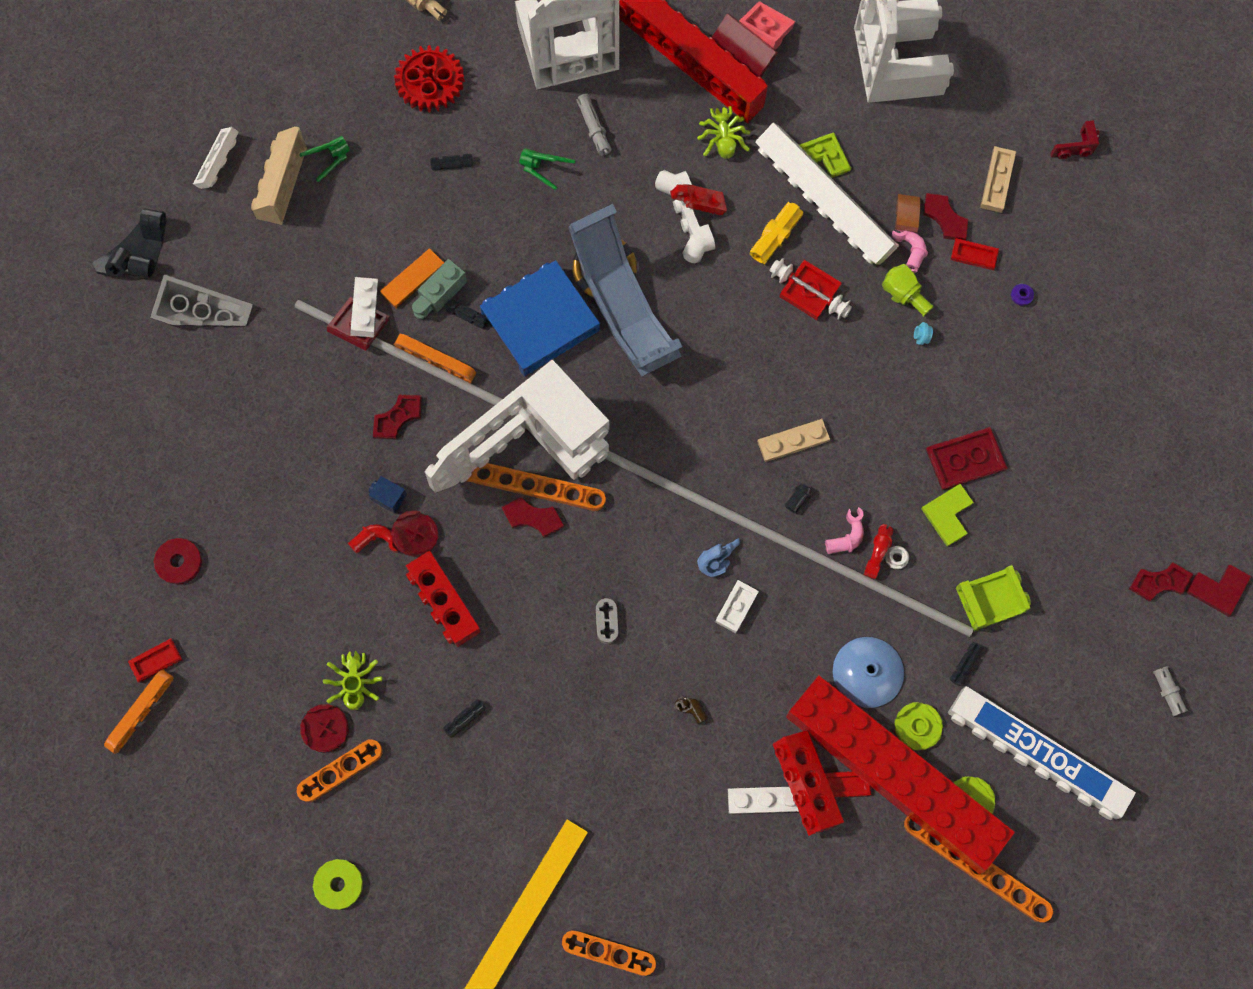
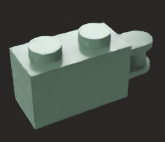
(439, 289)

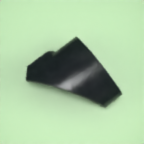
(138, 251)

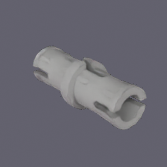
(1170, 691)

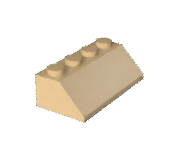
(279, 176)

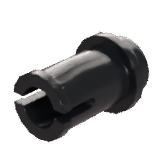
(798, 498)

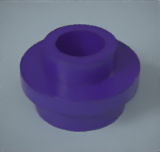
(1022, 300)

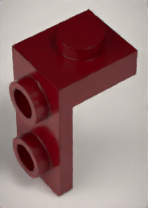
(1089, 143)

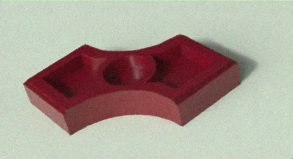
(939, 209)
(389, 423)
(542, 519)
(1149, 583)

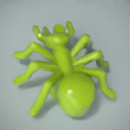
(724, 135)
(351, 682)

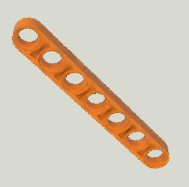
(538, 490)
(985, 878)

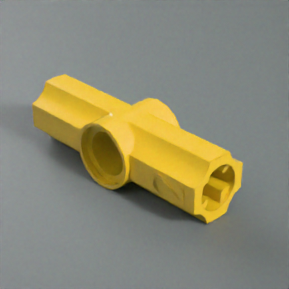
(776, 232)

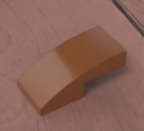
(907, 213)

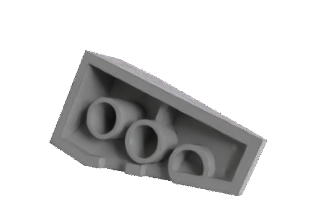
(192, 304)

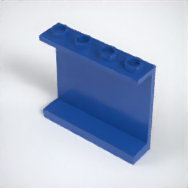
(540, 317)

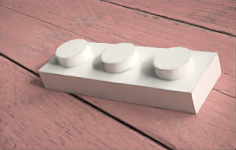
(216, 158)
(364, 307)
(761, 800)

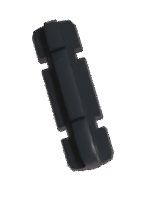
(451, 162)
(466, 313)
(966, 663)
(464, 718)

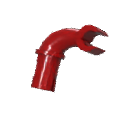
(371, 533)
(882, 543)

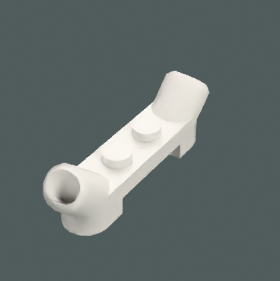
(701, 238)

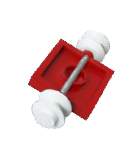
(810, 289)

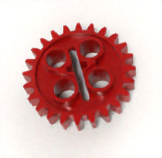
(443, 66)

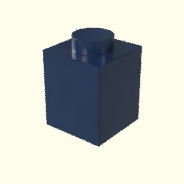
(387, 494)

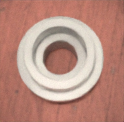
(900, 551)

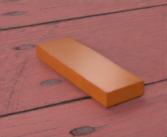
(412, 278)

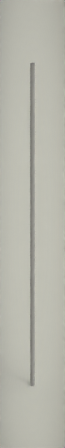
(669, 485)

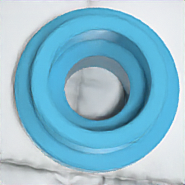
(923, 333)

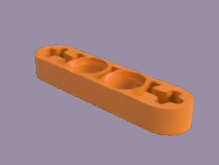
(435, 357)
(138, 711)
(341, 773)
(609, 950)

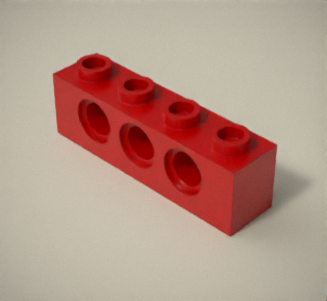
(427, 566)
(808, 783)

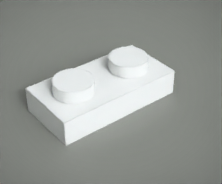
(736, 606)

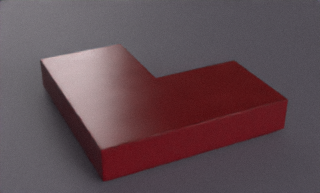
(1221, 595)

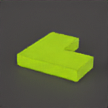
(830, 152)
(942, 514)

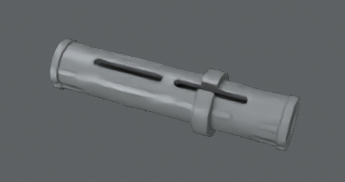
(597, 132)

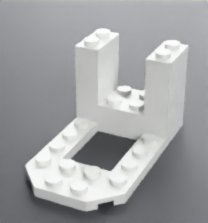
(876, 31)
(572, 56)
(550, 410)

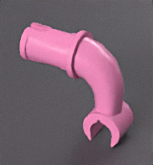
(918, 248)
(850, 541)

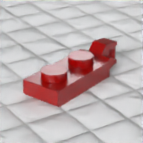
(700, 198)

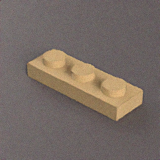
(998, 179)
(793, 440)

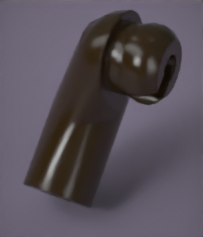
(691, 706)

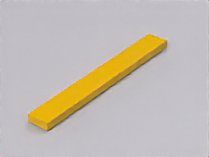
(527, 907)

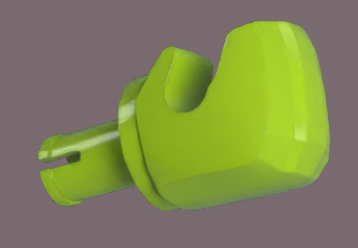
(905, 288)

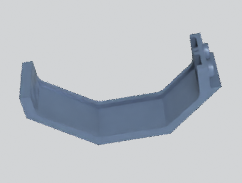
(619, 293)

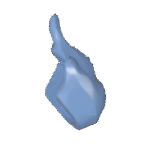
(712, 562)

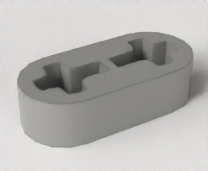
(600, 621)

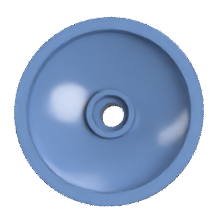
(863, 687)

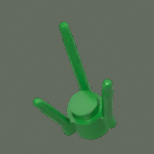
(336, 147)
(532, 159)

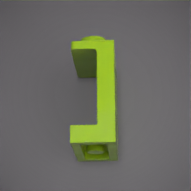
(993, 598)

